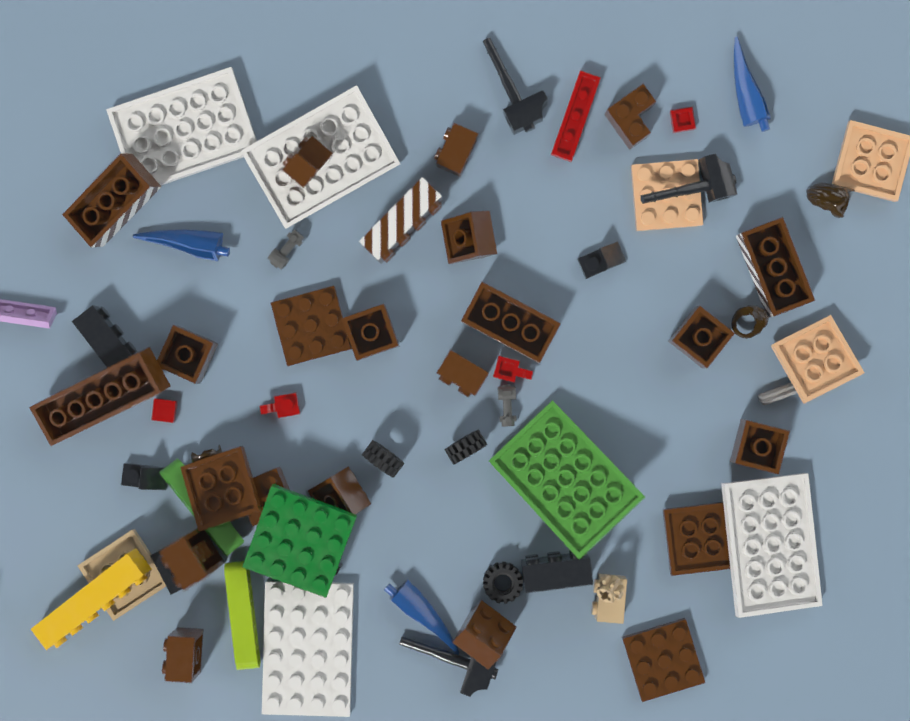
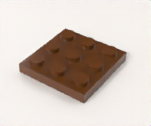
(310, 326)
(221, 488)
(696, 538)
(663, 659)

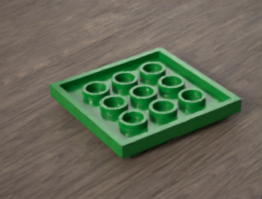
(299, 540)

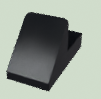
(601, 260)
(143, 477)

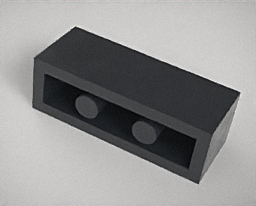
(103, 336)

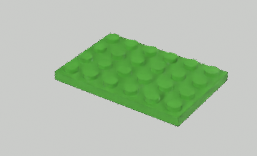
(566, 479)

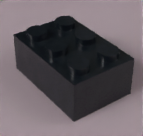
(555, 571)

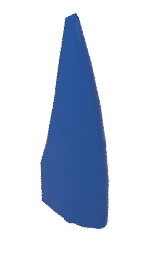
(749, 97)
(194, 242)
(417, 607)

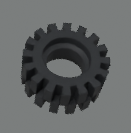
(465, 447)
(383, 459)
(509, 594)

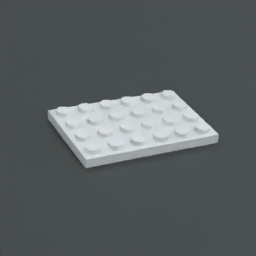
(185, 127)
(345, 129)
(771, 545)
(307, 651)

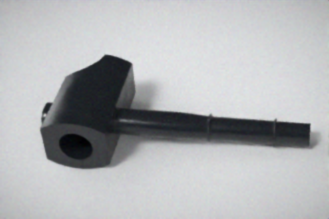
(522, 113)
(717, 183)
(477, 675)

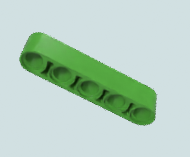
(224, 535)

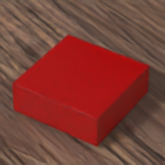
(682, 119)
(164, 410)

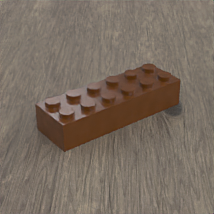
(100, 396)

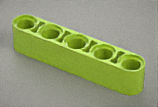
(242, 616)

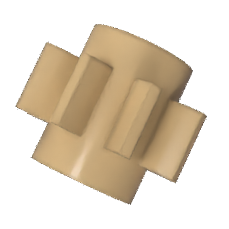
(610, 588)

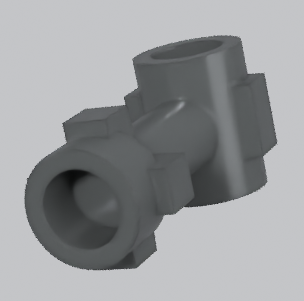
(278, 258)
(506, 394)

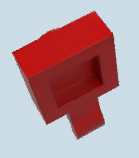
(509, 368)
(284, 405)

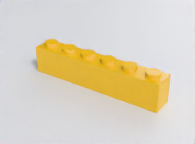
(90, 599)

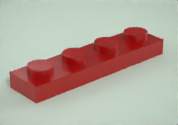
(575, 116)

